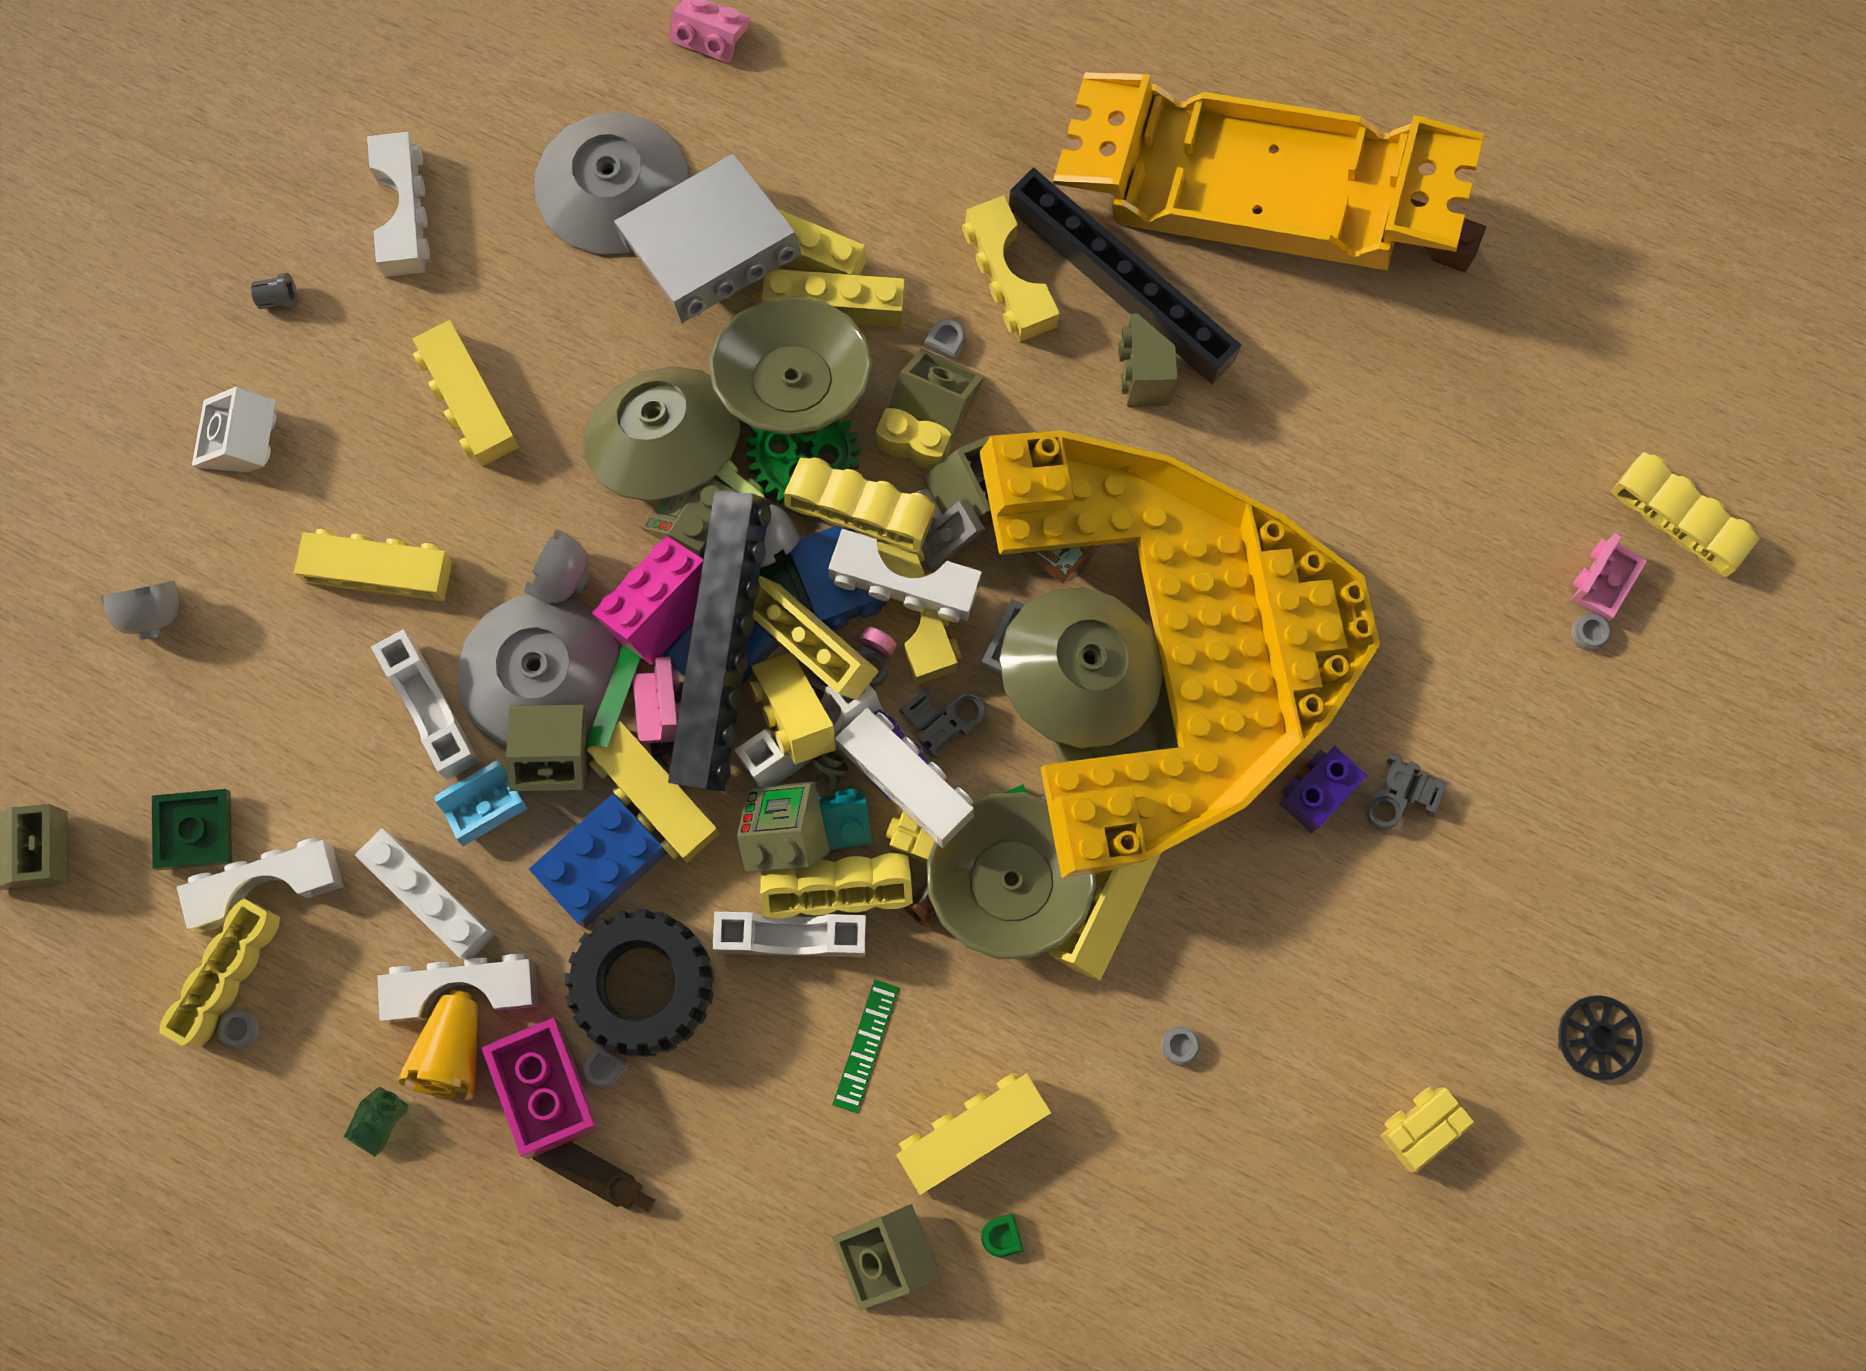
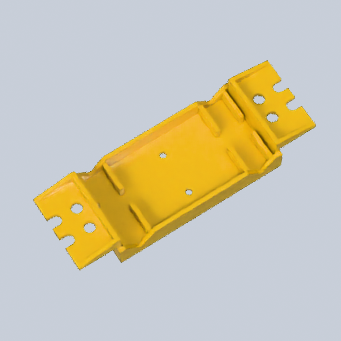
(1206, 165)

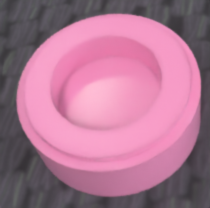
(878, 641)

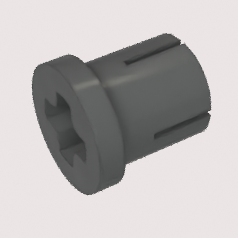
(275, 292)

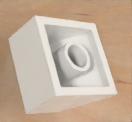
(235, 431)

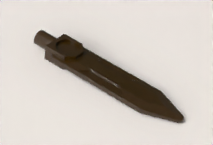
(596, 1176)

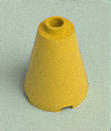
(446, 1050)

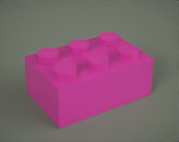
(654, 600)
(540, 1088)

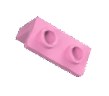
(707, 28)
(1609, 577)
(655, 703)

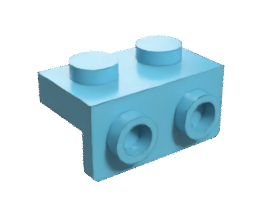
(480, 803)

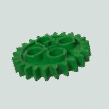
(776, 468)

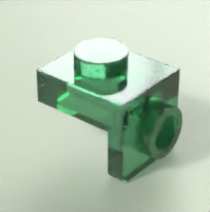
(375, 1120)

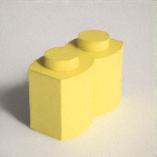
(905, 437)

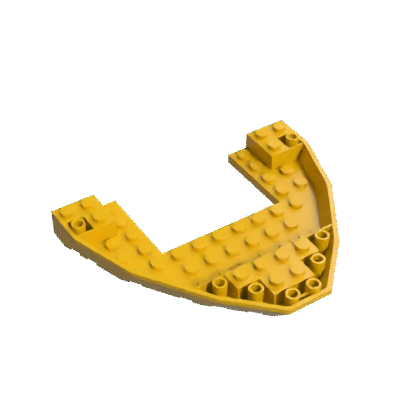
(1249, 624)

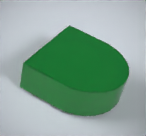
(1001, 1236)

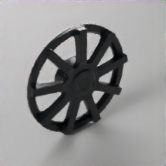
(1599, 1038)

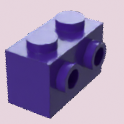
(1322, 789)

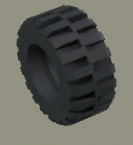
(604, 947)

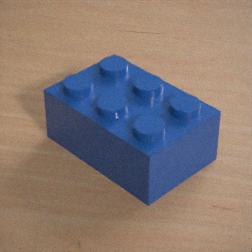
(598, 861)

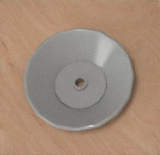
(583, 201)
(496, 656)

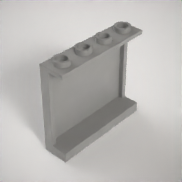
(709, 237)

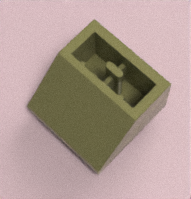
(1148, 364)
(961, 478)
(547, 748)
(33, 847)

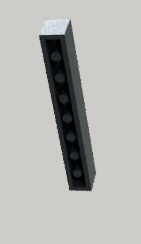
(1123, 274)
(720, 640)

